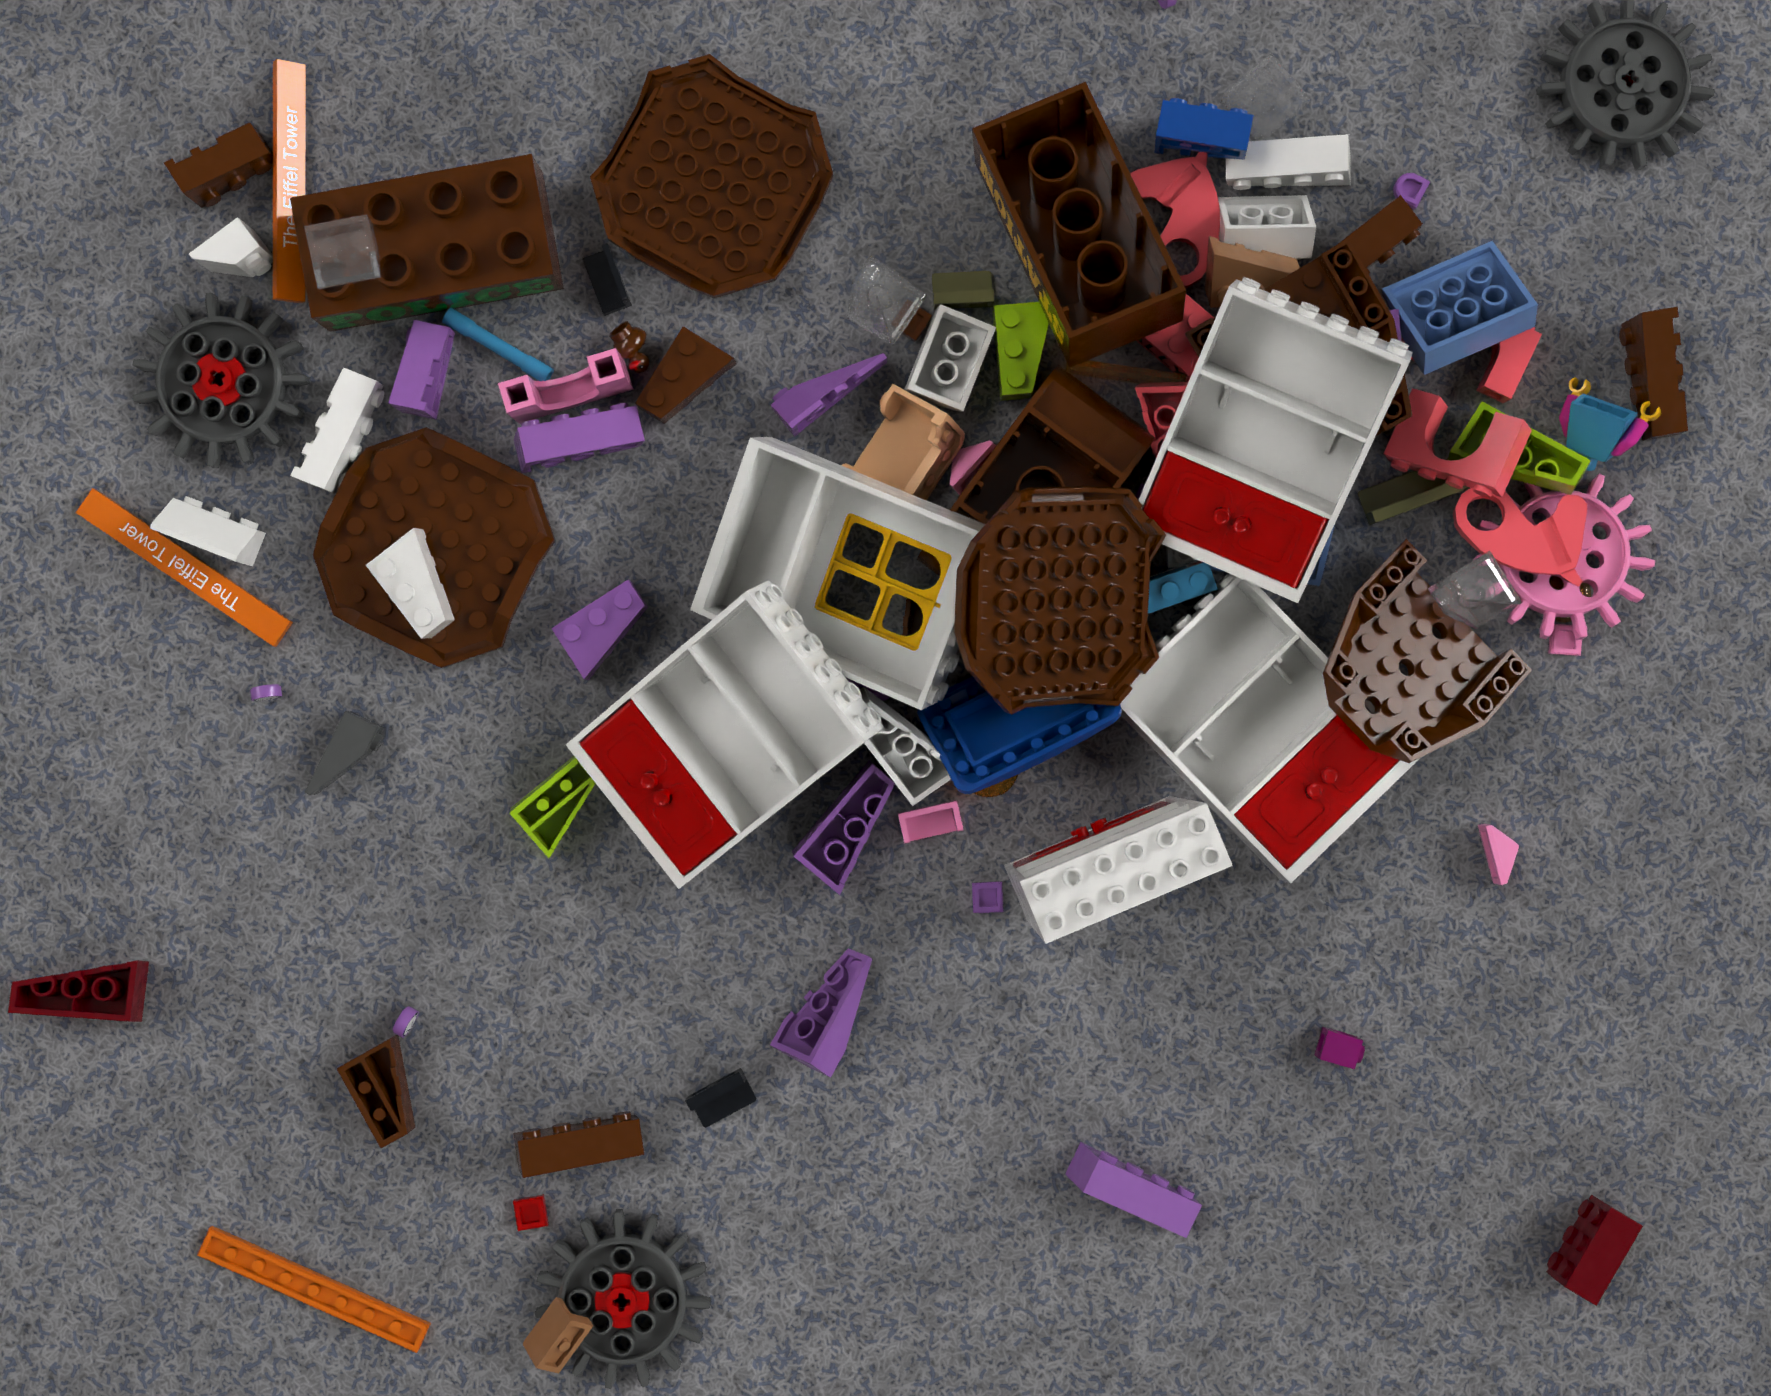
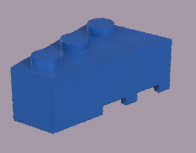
(1203, 129)

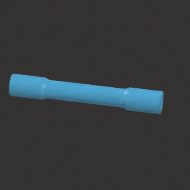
(469, 328)

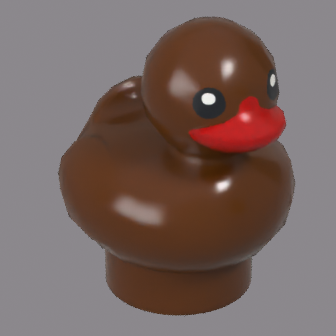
(628, 342)

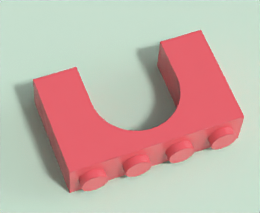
(1507, 365)
(1484, 470)

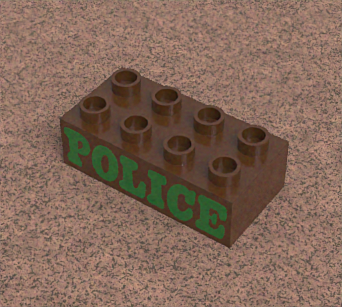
(440, 242)

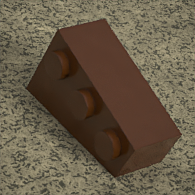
(381, 1090)

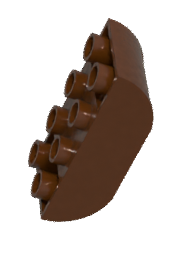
(1058, 440)

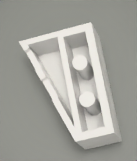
(413, 584)

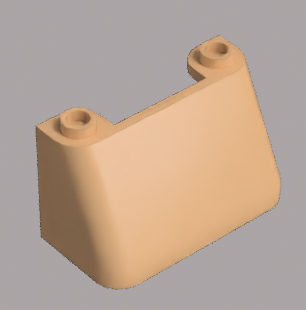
(910, 445)

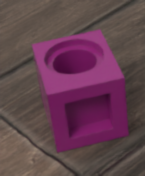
(1339, 1048)

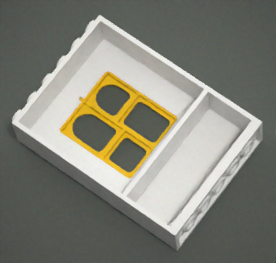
(791, 528)

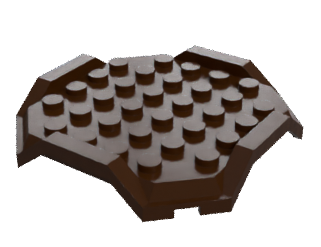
(712, 179)
(479, 525)
(1058, 597)

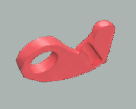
(1190, 194)
(1542, 548)

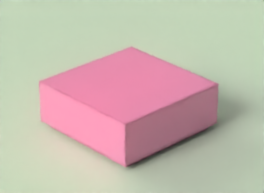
(1563, 641)

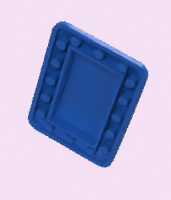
(988, 745)

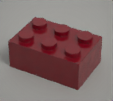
(1593, 1249)

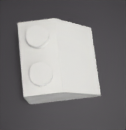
(234, 251)

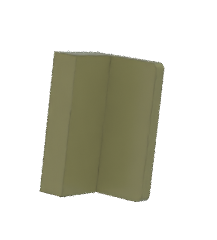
(963, 289)

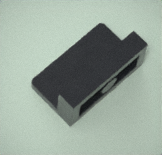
(607, 281)
(721, 1098)

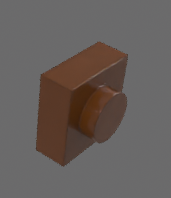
(917, 324)

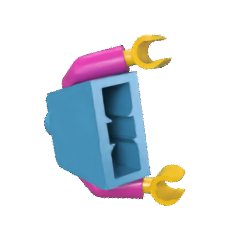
(1599, 427)

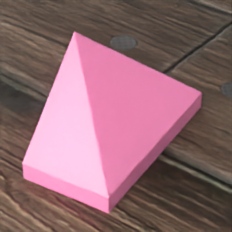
(967, 464)
(1499, 852)

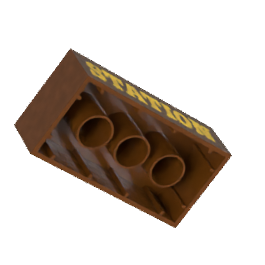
(1078, 224)

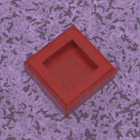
(530, 1212)

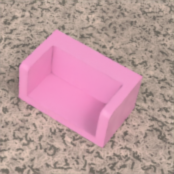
(930, 821)

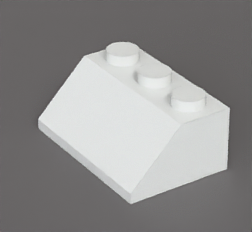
(1269, 224)
(949, 359)
(210, 530)

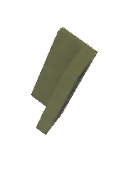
(1402, 495)

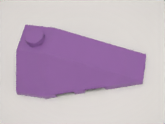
(812, 398)
(823, 1025)

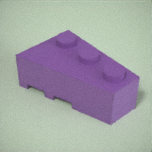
(422, 369)
(599, 627)

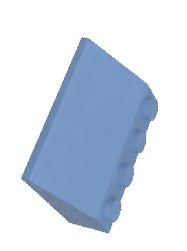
(1461, 307)

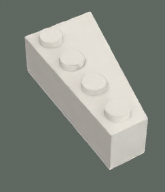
(1292, 163)
(340, 431)
(905, 752)

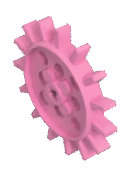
(1606, 580)

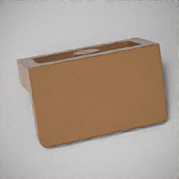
(556, 1337)

